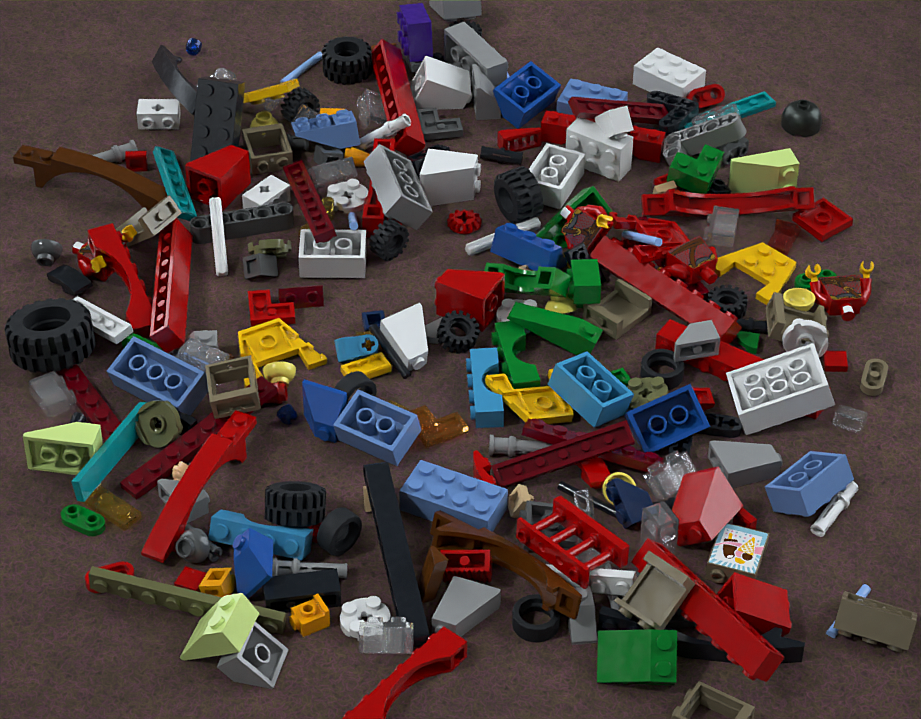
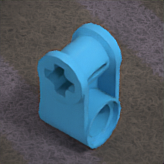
(351, 347)

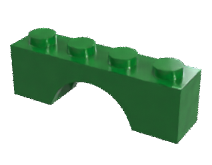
(544, 281)
(510, 341)

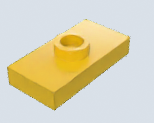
(371, 366)

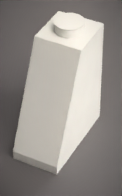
(407, 336)

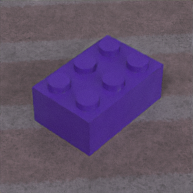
(415, 31)

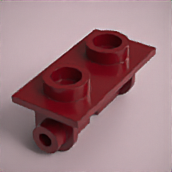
(302, 296)

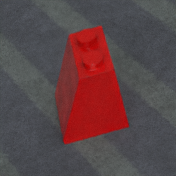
(219, 175)
(472, 292)
(704, 505)
(758, 603)

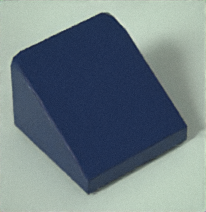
(371, 318)

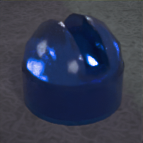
(193, 46)
(286, 414)

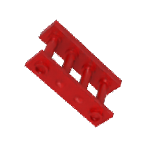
(578, 524)

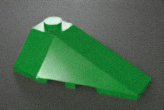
(553, 228)
(563, 330)

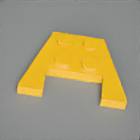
(274, 92)
(763, 265)
(275, 342)
(531, 402)

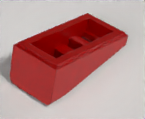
(507, 137)

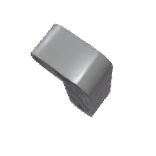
(712, 133)

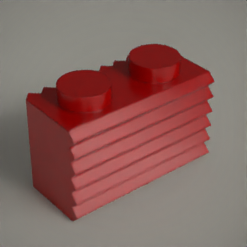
(468, 564)

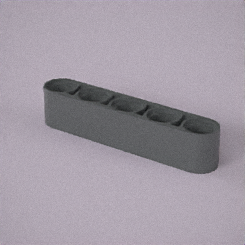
(245, 222)

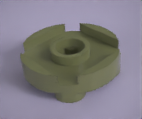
(271, 247)
(648, 386)
(170, 421)

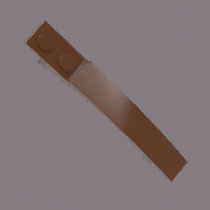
(49, 164)
(555, 592)

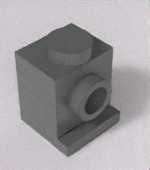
(326, 154)

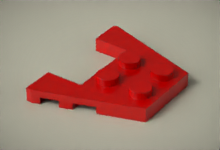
(666, 230)

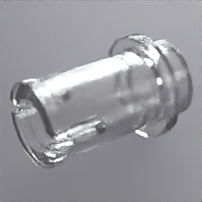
(271, 104)

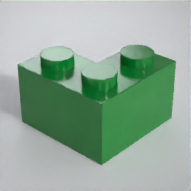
(697, 173)
(584, 282)

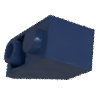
(627, 501)

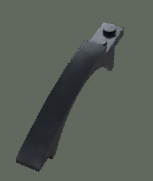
(166, 67)
(701, 649)

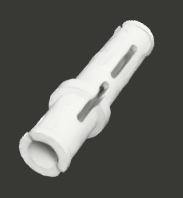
(389, 129)
(838, 503)

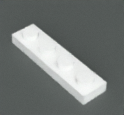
(106, 323)
(605, 580)

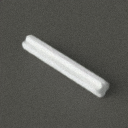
(218, 236)
(486, 242)

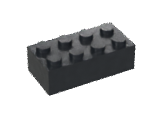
(216, 115)

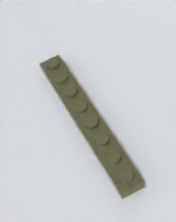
(172, 596)

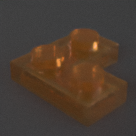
(441, 429)

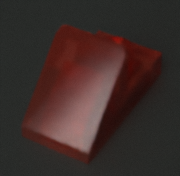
(784, 236)

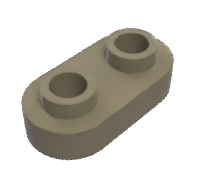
(874, 377)

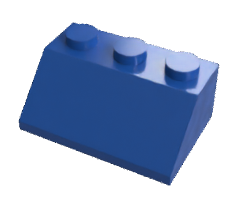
(525, 94)
(526, 248)
(667, 419)

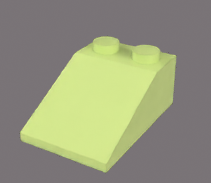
(763, 171)
(62, 447)
(222, 628)

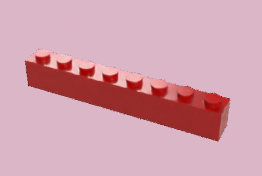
(397, 96)
(171, 286)
(662, 289)
(729, 357)
(719, 620)

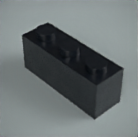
(290, 590)

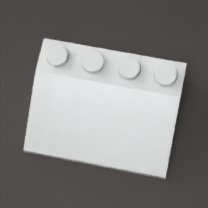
(780, 389)

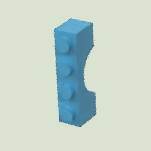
(488, 405)
(287, 541)

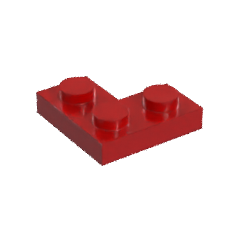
(263, 311)

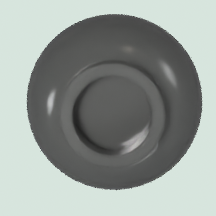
(46, 251)
(193, 546)

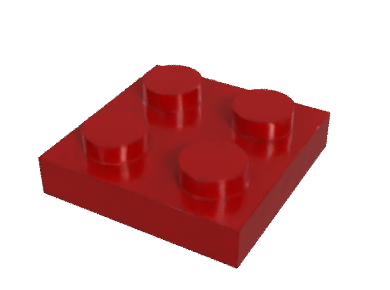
(823, 221)

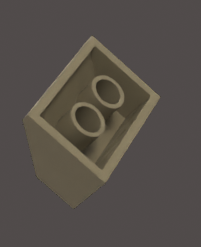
(875, 621)

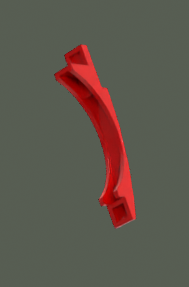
(695, 204)
(217, 450)

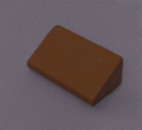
(431, 574)

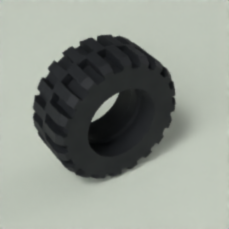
(50, 335)

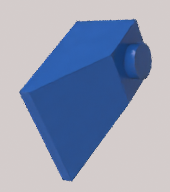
(322, 408)
(252, 561)

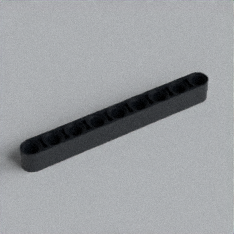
(395, 549)

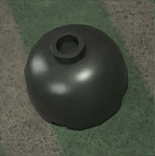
(801, 118)

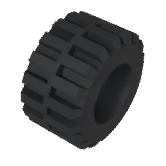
(347, 60)
(518, 195)
(295, 504)

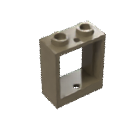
(274, 135)
(240, 400)
(714, 700)

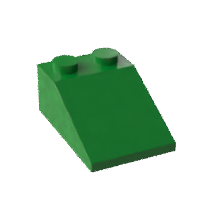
(637, 657)

